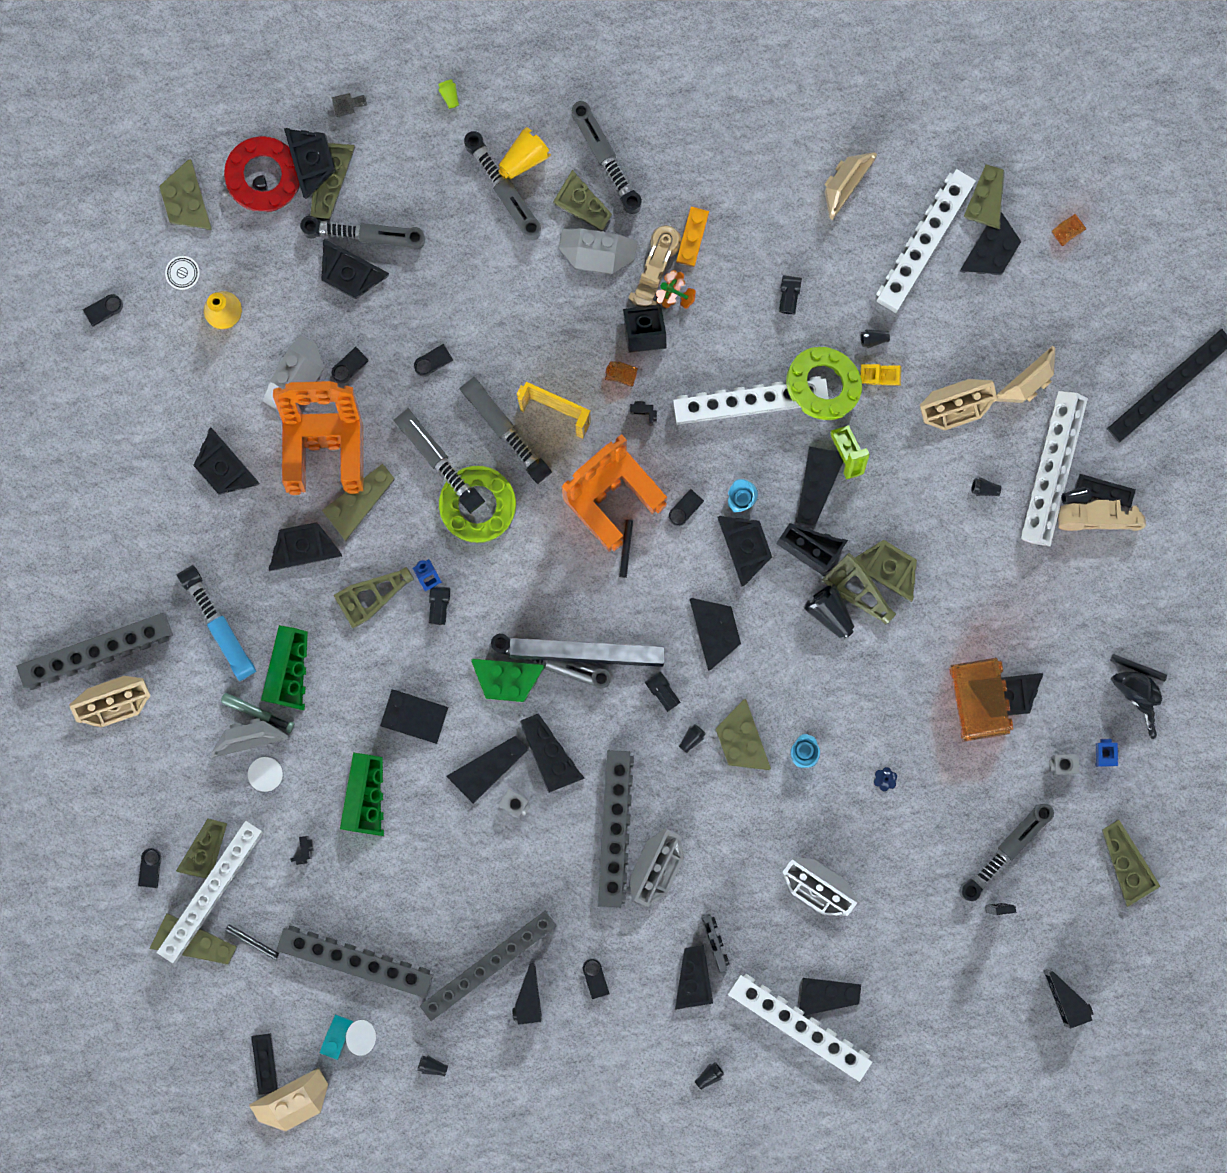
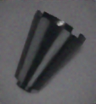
(831, 611)

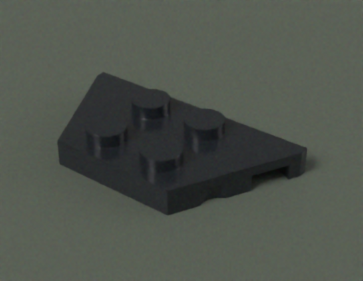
(311, 158)
(992, 250)
(348, 272)
(221, 466)
(302, 546)
(746, 546)
(715, 630)
(1021, 692)

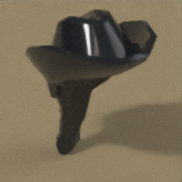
(1142, 693)

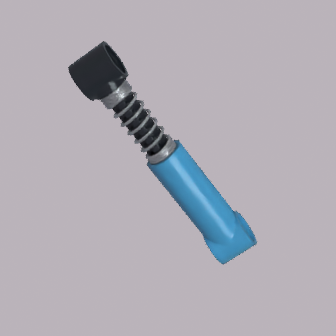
(217, 624)

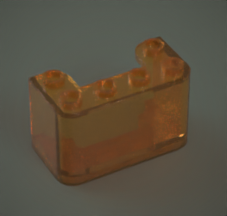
(981, 699)

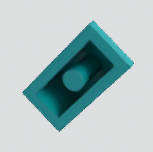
(336, 1037)

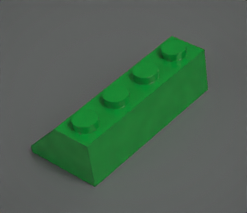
(287, 669)
(364, 796)

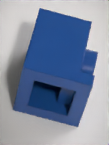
(425, 569)
(1112, 758)

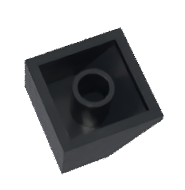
(644, 328)

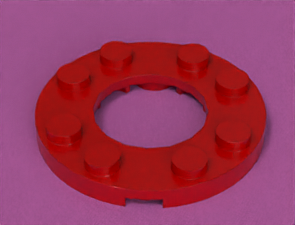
(254, 199)

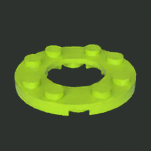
(810, 403)
(493, 527)

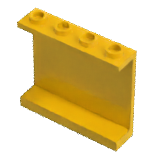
(555, 402)

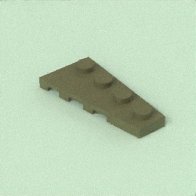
(326, 195)
(350, 509)
(1130, 868)
(202, 946)

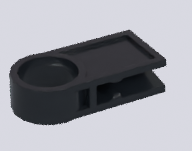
(98, 311)
(437, 357)
(353, 362)
(688, 504)
(149, 873)
(596, 984)

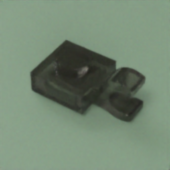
(345, 104)

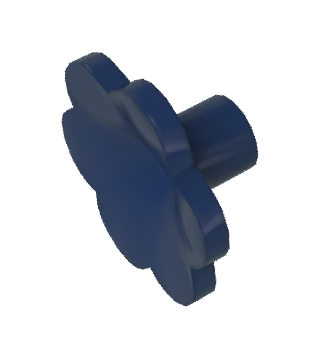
(880, 781)

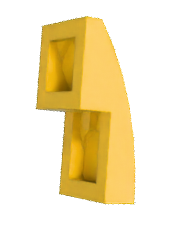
(881, 375)

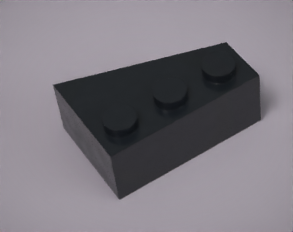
(811, 547)

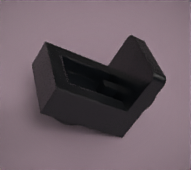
(641, 408)
(306, 847)

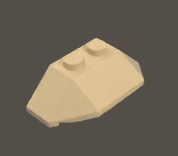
(846, 180)
(1030, 380)
(958, 403)
(110, 701)
(292, 1102)

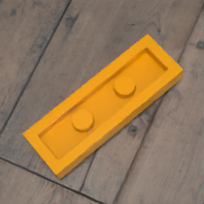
(692, 236)

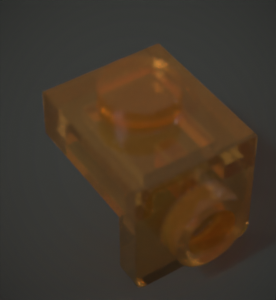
(1068, 229)
(621, 373)

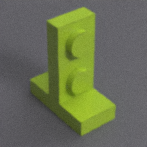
(852, 455)

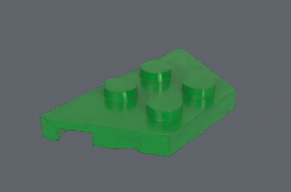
(506, 679)

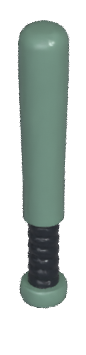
(245, 707)

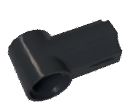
(790, 289)
(438, 600)
(661, 689)

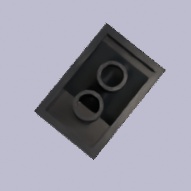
(414, 716)
(528, 1003)
(1071, 1006)

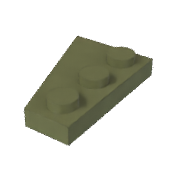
(987, 198)
(581, 202)
(204, 850)

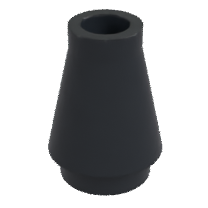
(872, 338)
(983, 487)
(1077, 496)
(692, 738)
(432, 1066)
(709, 1076)

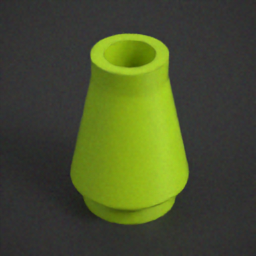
(449, 93)

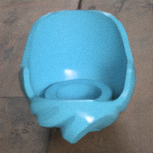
(742, 495)
(805, 751)

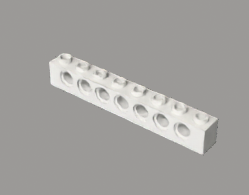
(963, 185)
(684, 416)
(1054, 468)
(210, 892)
(856, 1069)

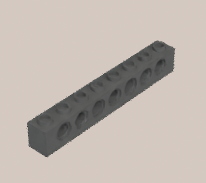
(28, 669)
(618, 898)
(287, 946)
(488, 965)

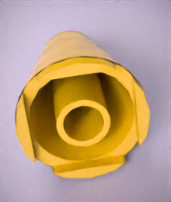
(523, 154)
(222, 310)

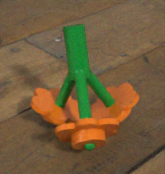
(670, 290)

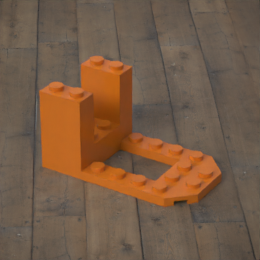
(320, 431)
(604, 474)

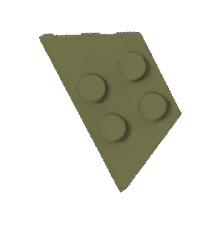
(184, 198)
(890, 568)
(741, 739)

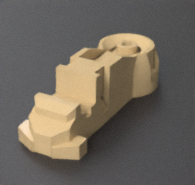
(664, 244)
(1099, 515)

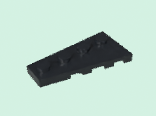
(818, 480)
(552, 761)
(485, 770)

